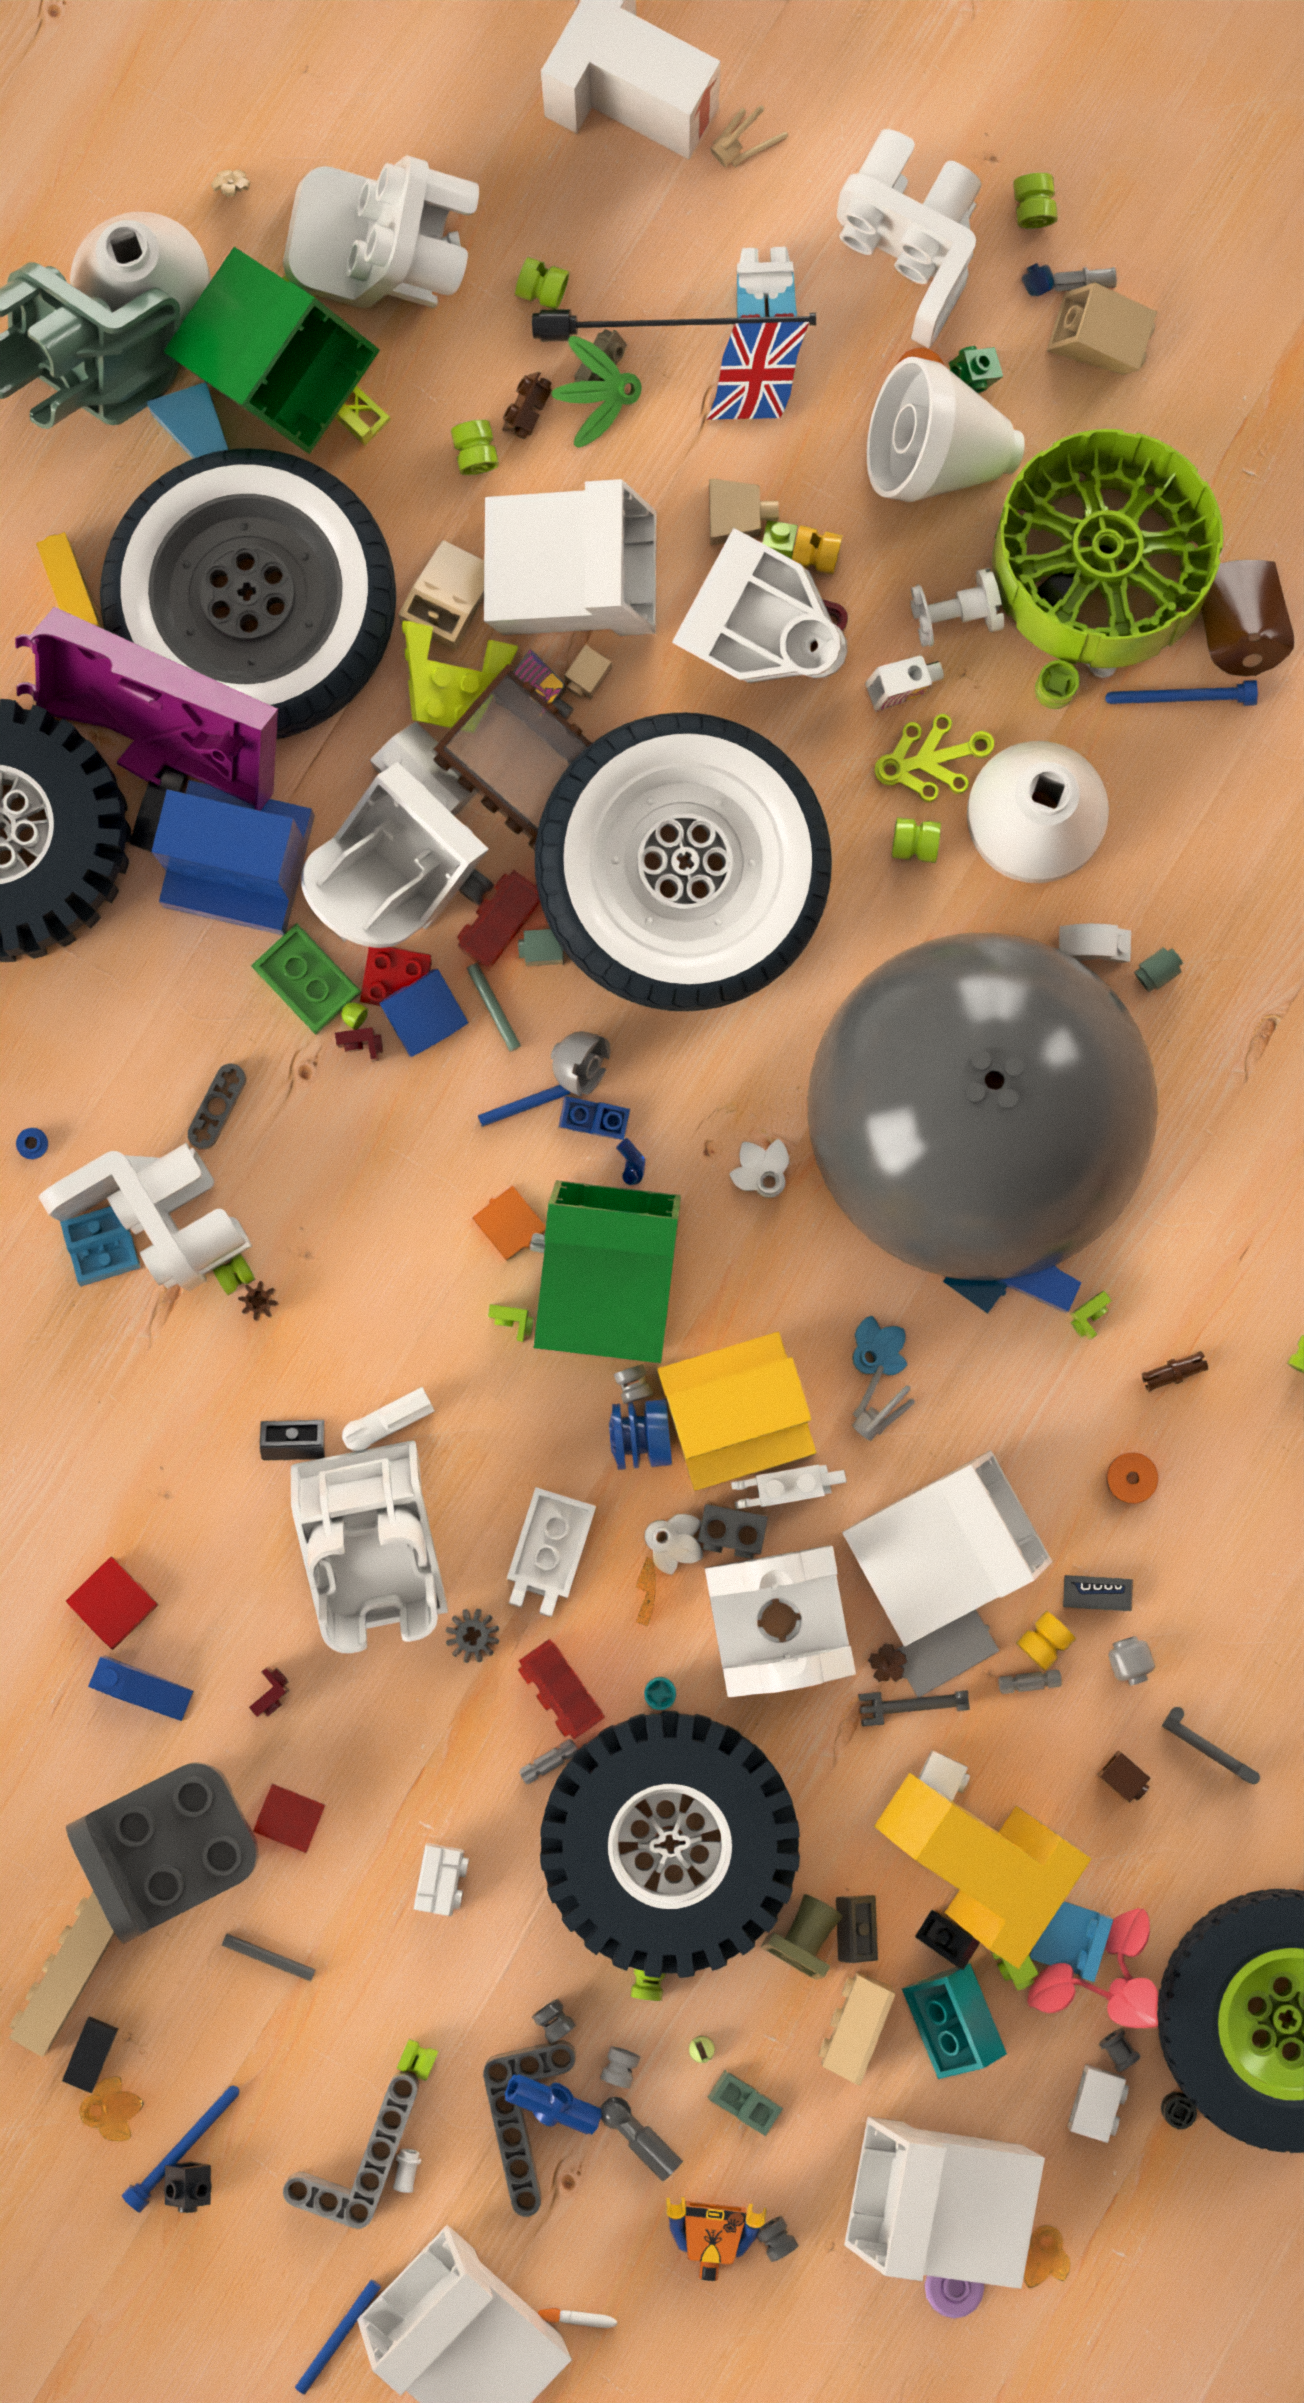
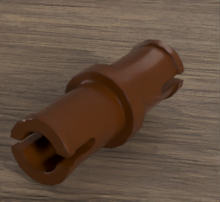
(1174, 1371)

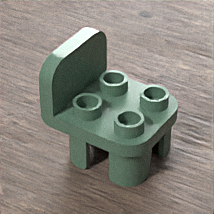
(83, 348)

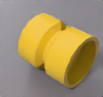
(817, 549)
(1046, 1640)

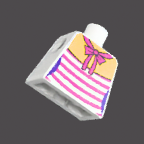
(902, 681)

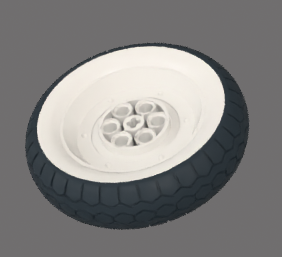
(756, 819)

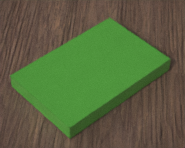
(306, 979)

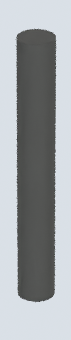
(268, 1957)

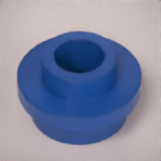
(39, 1150)

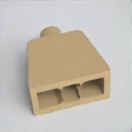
(737, 507)

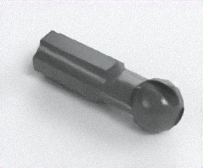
(642, 2140)

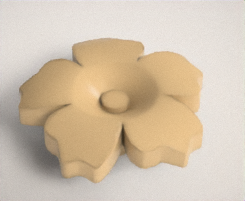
(230, 181)

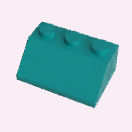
(954, 2022)

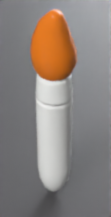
(555, 2315)

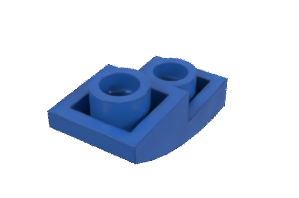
(594, 1118)

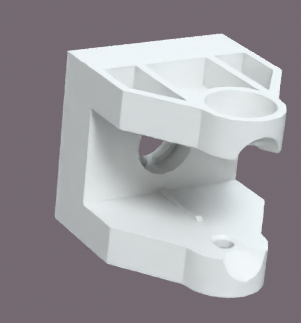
(761, 617)
(814, 1649)

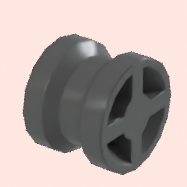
(476, 887)

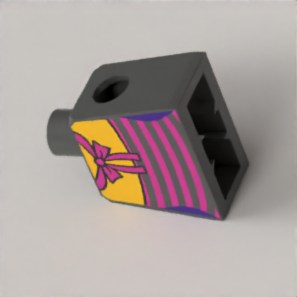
(544, 680)

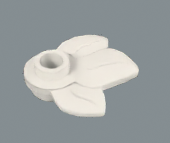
(760, 1164)
(678, 1544)

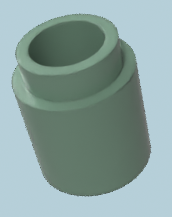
(1159, 969)

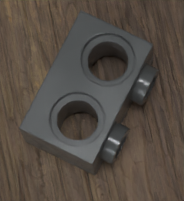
(733, 1521)

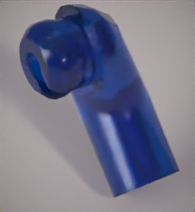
(634, 1164)

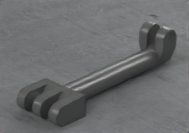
(878, 1708)
(1173, 1724)

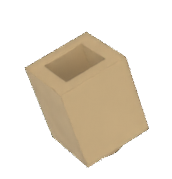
(587, 672)

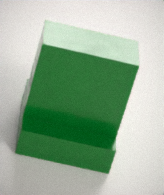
(272, 349)
(607, 1271)

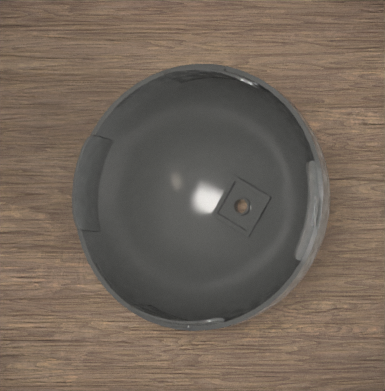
(968, 1172)

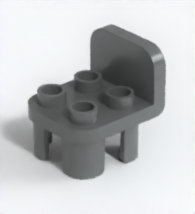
(164, 1848)

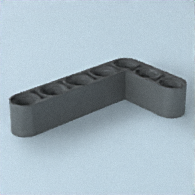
(515, 2117)

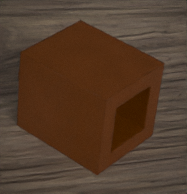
(1125, 1777)

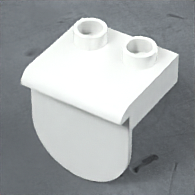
(390, 863)

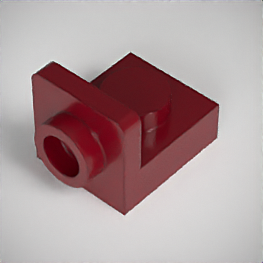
(355, 1039)

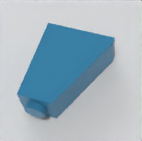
(190, 420)

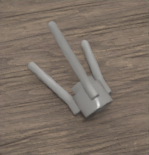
(872, 1422)

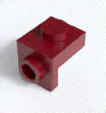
(270, 1700)

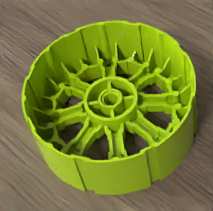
(1125, 464)

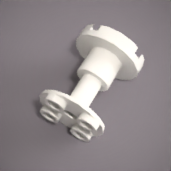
(968, 605)

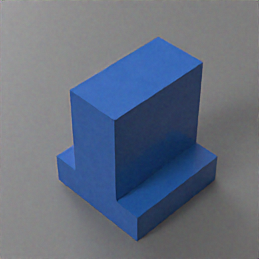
(230, 858)

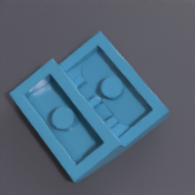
(99, 1246)

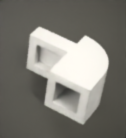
(1095, 942)

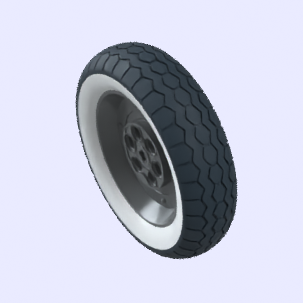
(290, 522)

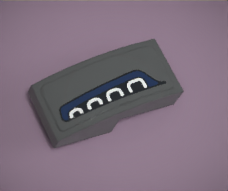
(1098, 1593)

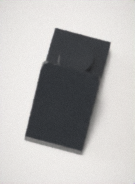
(947, 1939)

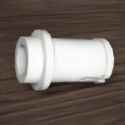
(406, 2170)

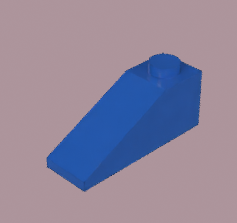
(140, 1688)

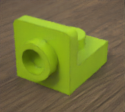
(1094, 1309)
(507, 1315)

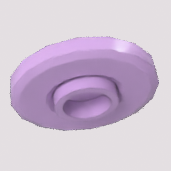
(952, 2296)

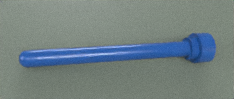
(1243, 693)
(138, 2195)

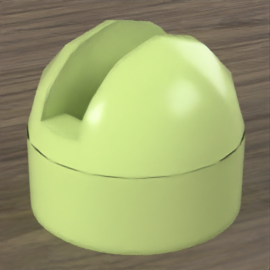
(708, 2047)

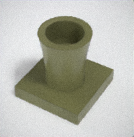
(805, 1937)

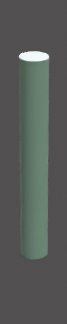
(493, 1007)

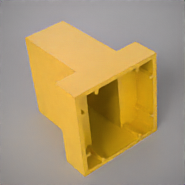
(738, 1410)
(1005, 1878)

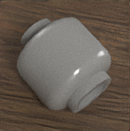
(1131, 1660)

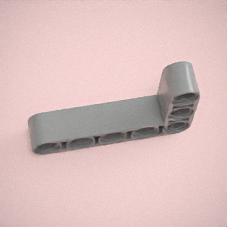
(370, 2164)

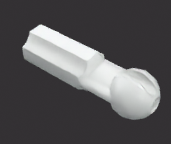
(402, 1412)

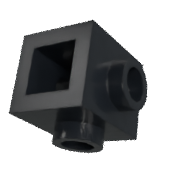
(187, 2186)

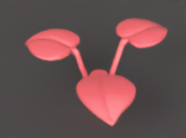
(1130, 2000)

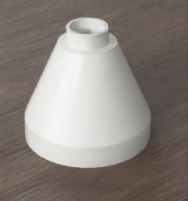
(140, 254)
(936, 435)
(1025, 836)

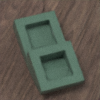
(745, 2102)

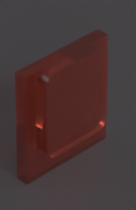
(289, 1818)

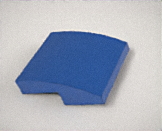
(423, 1012)

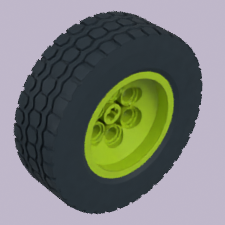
(1208, 2025)

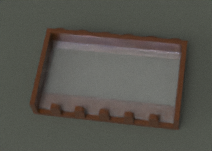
(511, 751)

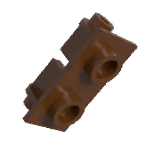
(530, 393)

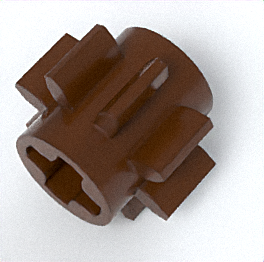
(253, 1293)

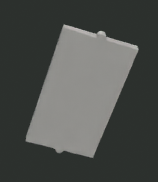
(947, 1652)

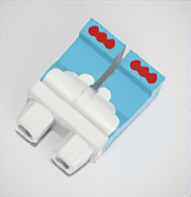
(765, 281)

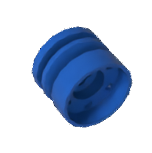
(641, 1434)

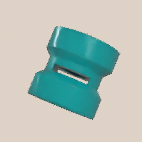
(660, 1693)

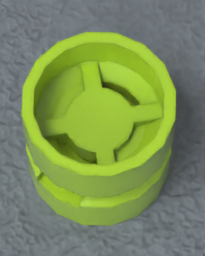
(1035, 195)
(542, 283)
(475, 452)
(1057, 684)
(915, 839)

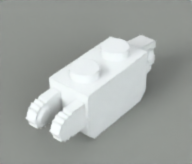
(789, 1485)

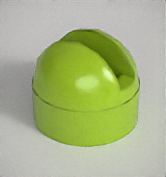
(354, 1015)

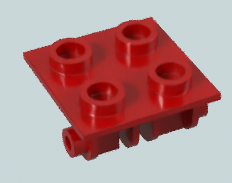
(390, 970)

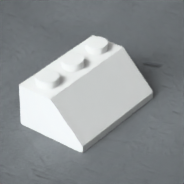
(413, 752)

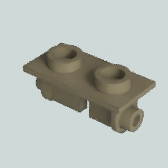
(612, 345)

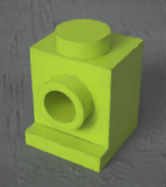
(1020, 1977)

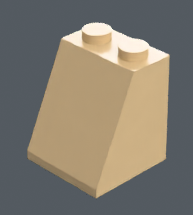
(1102, 329)

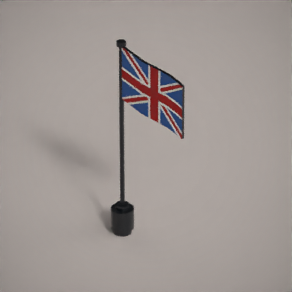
(754, 368)

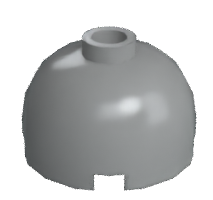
(579, 1061)

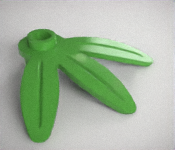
(609, 390)

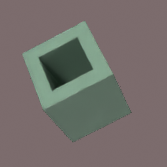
(540, 948)

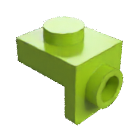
(780, 537)

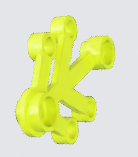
(929, 760)

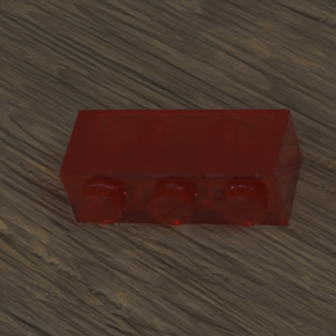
(499, 919)
(560, 1689)

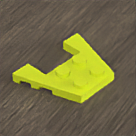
(445, 691)

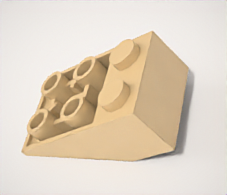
(446, 594)

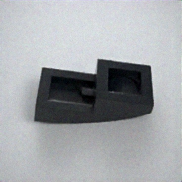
(90, 2054)

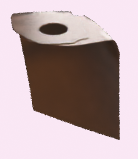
(1243, 602)

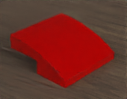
(111, 1603)

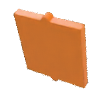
(509, 1223)

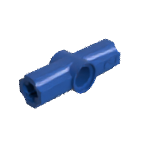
(553, 2104)

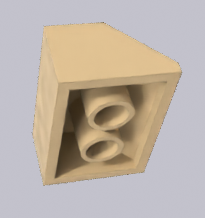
(856, 2027)

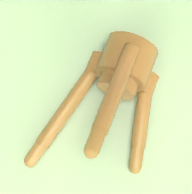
(727, 146)

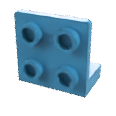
(1074, 1938)

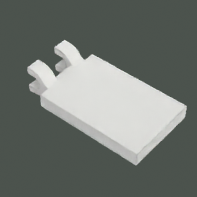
(549, 1548)

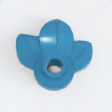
(882, 1344)

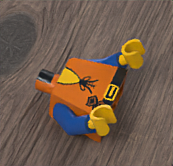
(713, 2232)

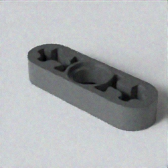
(199, 1124)

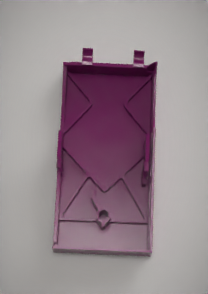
(158, 703)

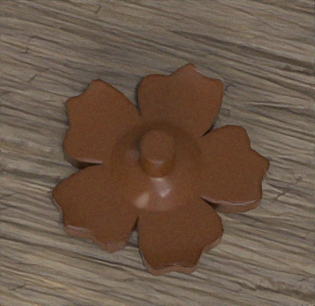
(888, 1663)

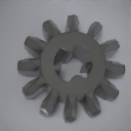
(463, 1630)

